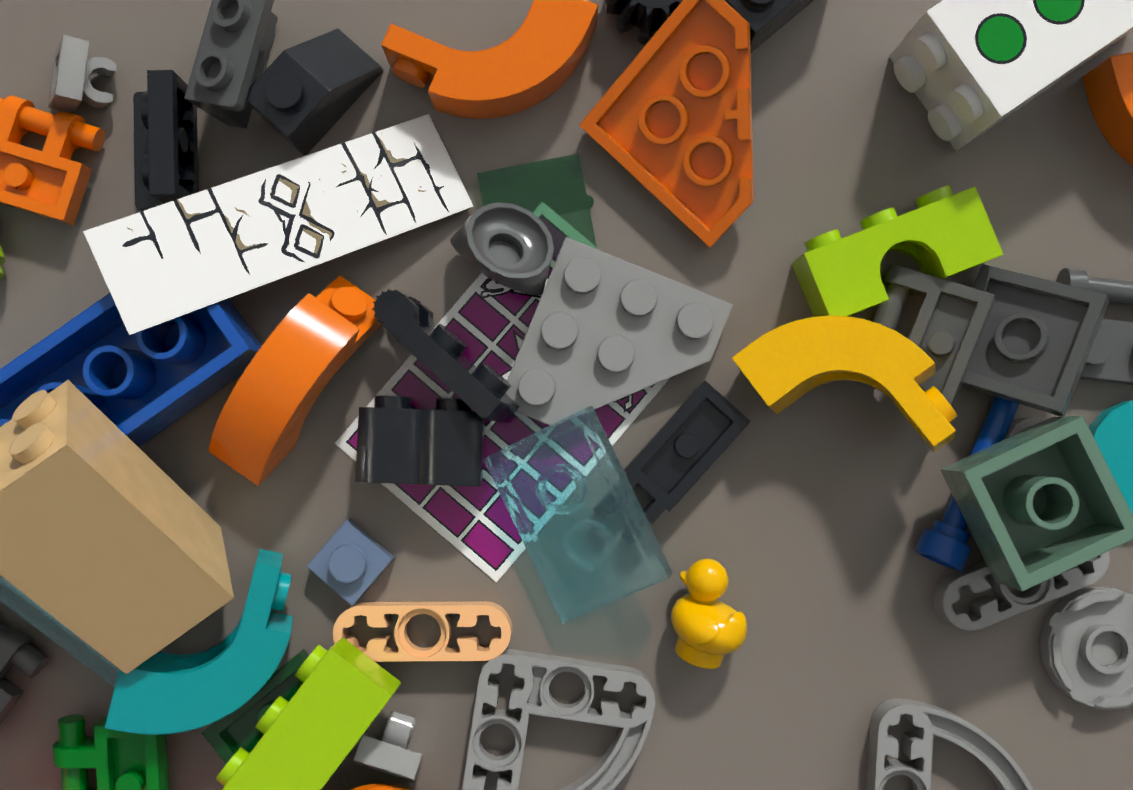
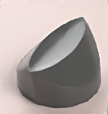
(507, 246)

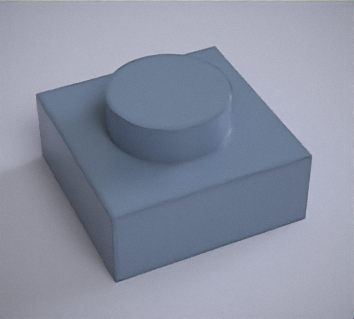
(350, 561)

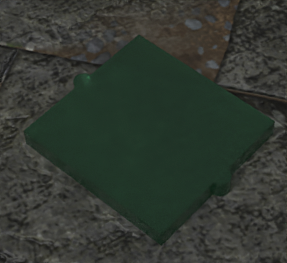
(551, 191)

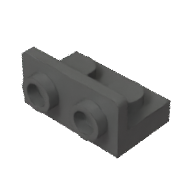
(231, 58)

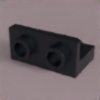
(164, 141)

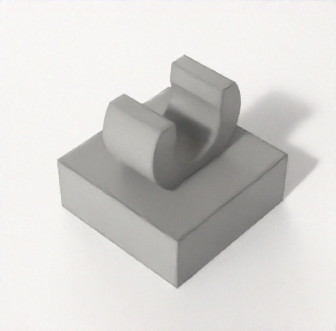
(71, 76)
(391, 753)

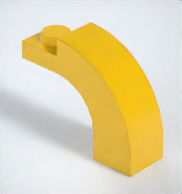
(847, 348)

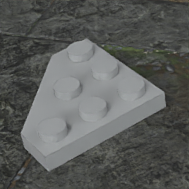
(608, 334)

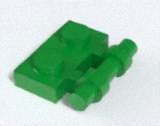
(119, 757)

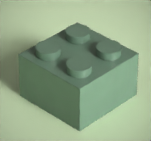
(1040, 502)

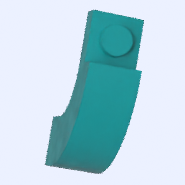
(199, 688)

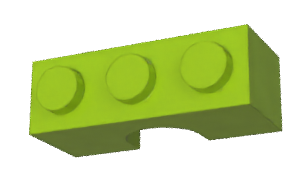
(942, 237)

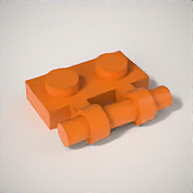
(45, 179)

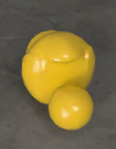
(703, 624)

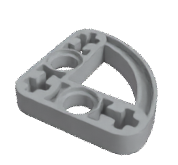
(536, 699)
(918, 746)

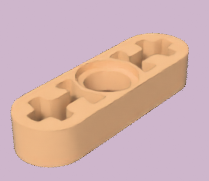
(469, 647)

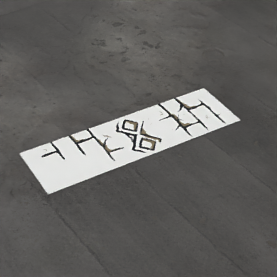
(275, 222)

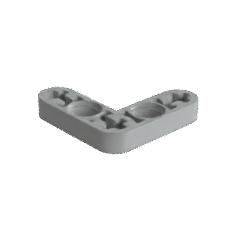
(985, 609)

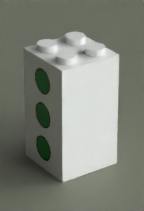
(993, 56)

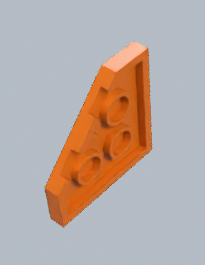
(686, 117)

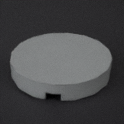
(1090, 647)

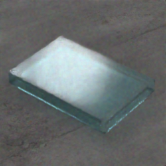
(578, 515)

